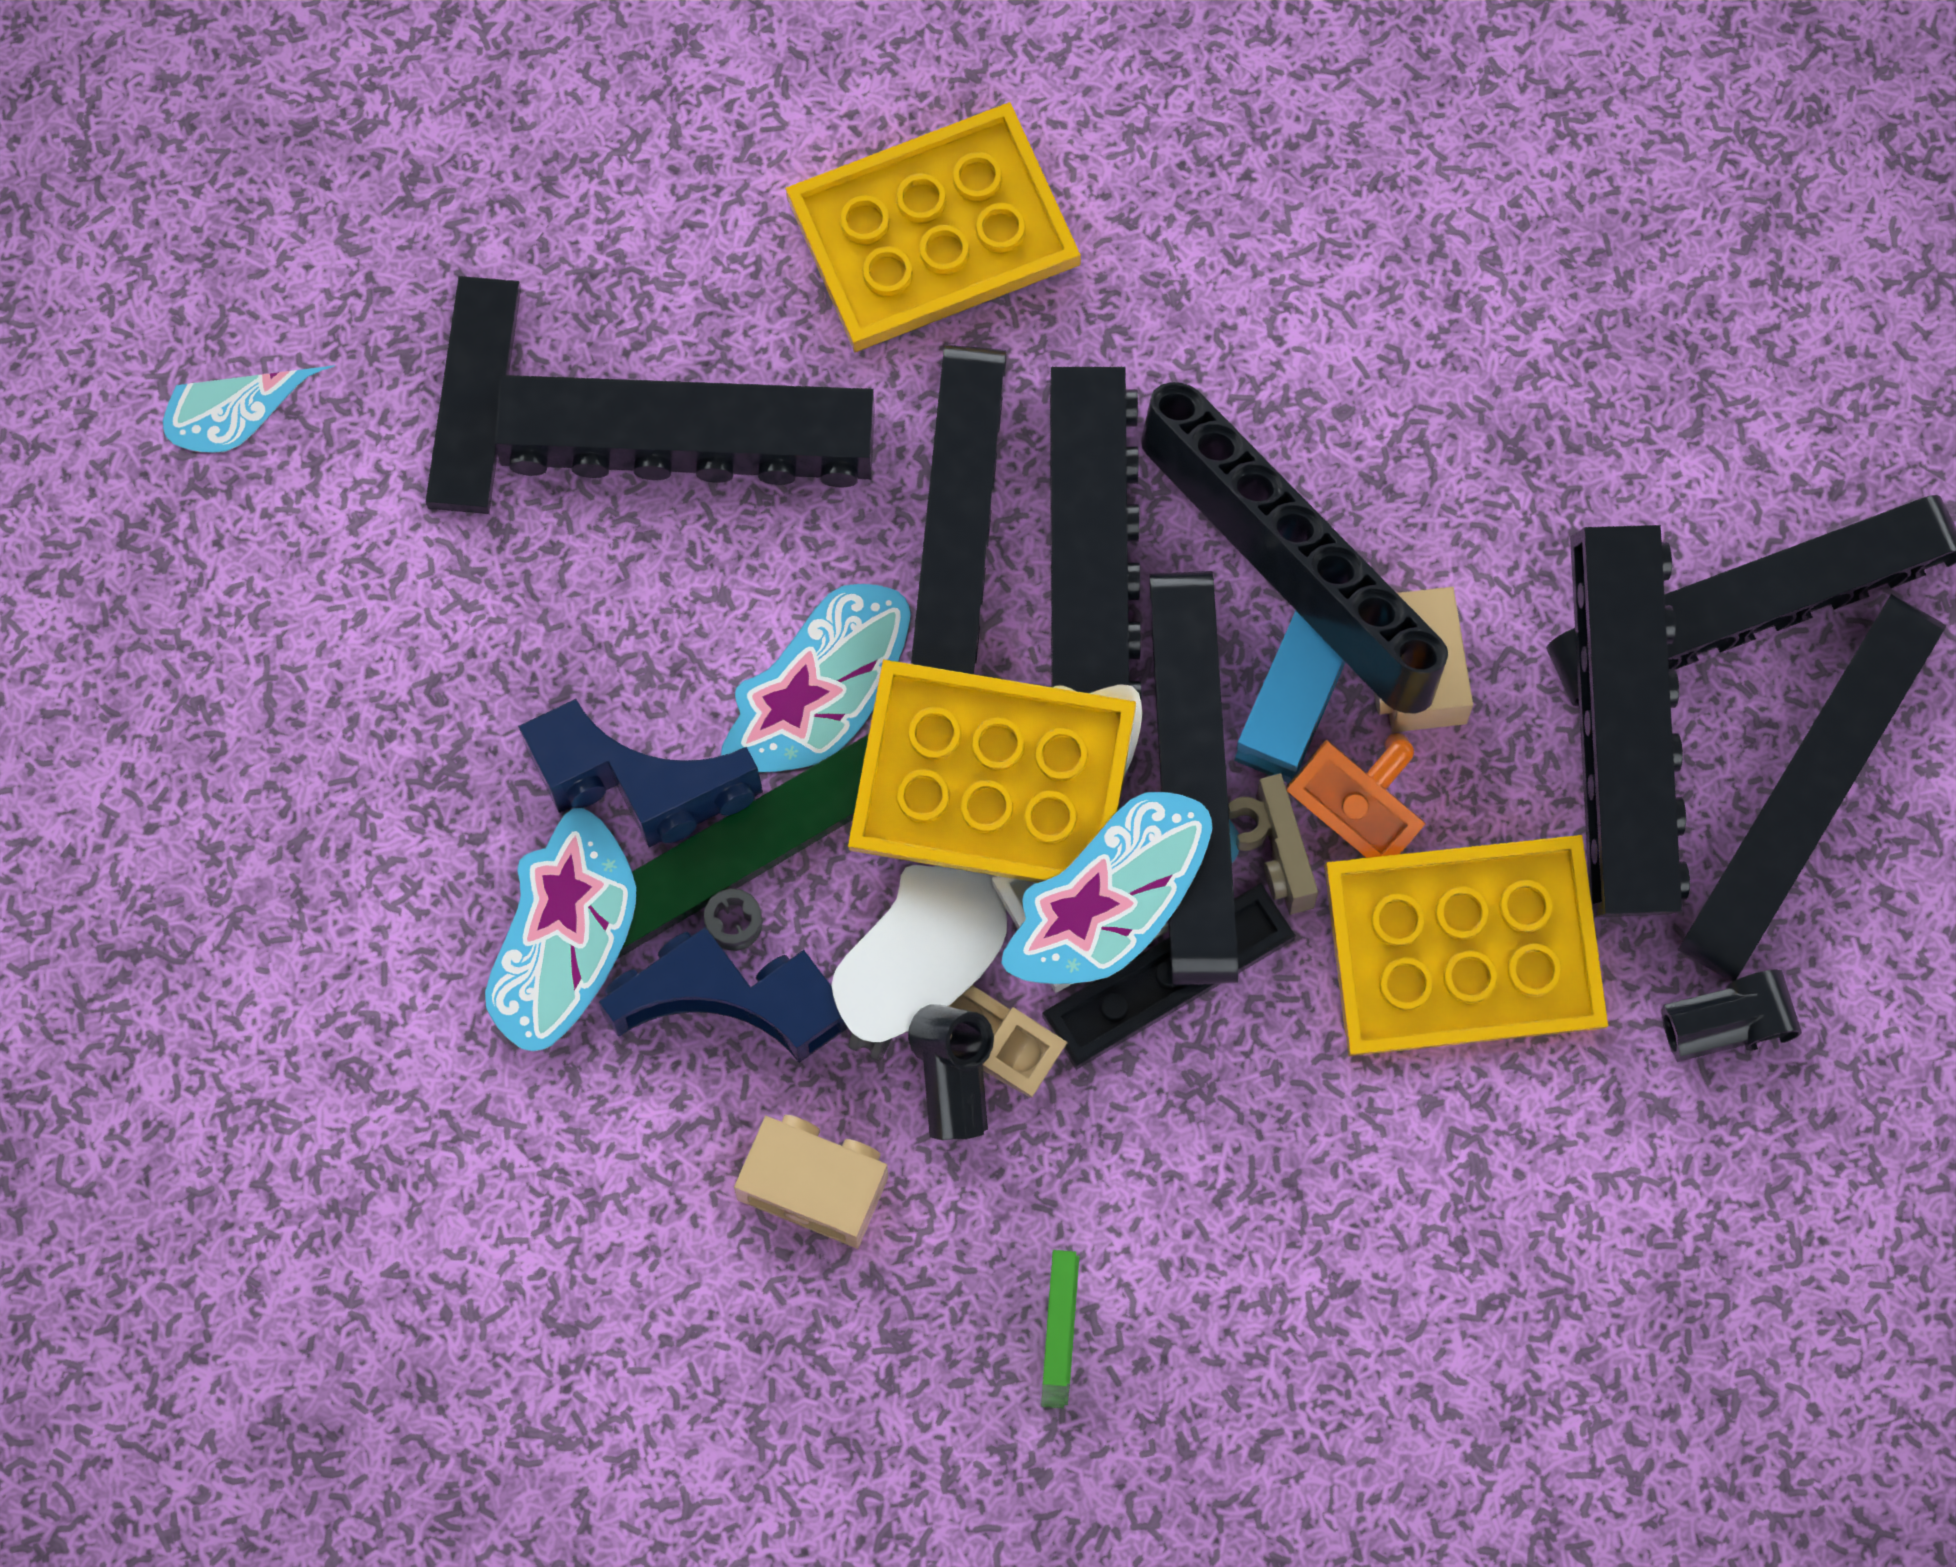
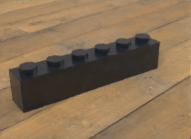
(685, 429)
(1092, 528)
(1628, 721)

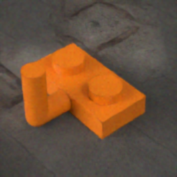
(1357, 801)

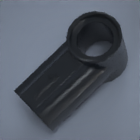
(1741, 1015)
(953, 1068)

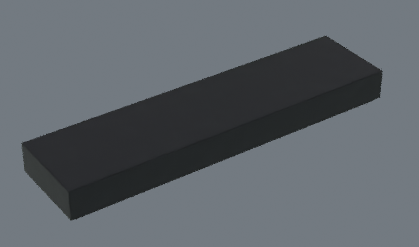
(467, 415)
(1143, 991)

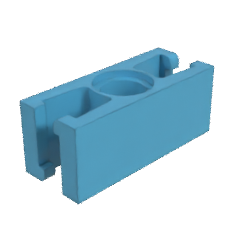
(1290, 702)

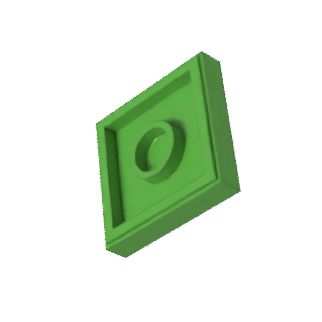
(1060, 1329)

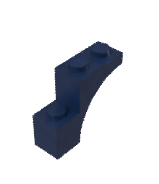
(661, 794)
(696, 975)

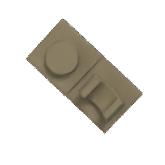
(1289, 871)

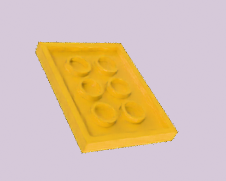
(932, 226)
(988, 772)
(1465, 945)

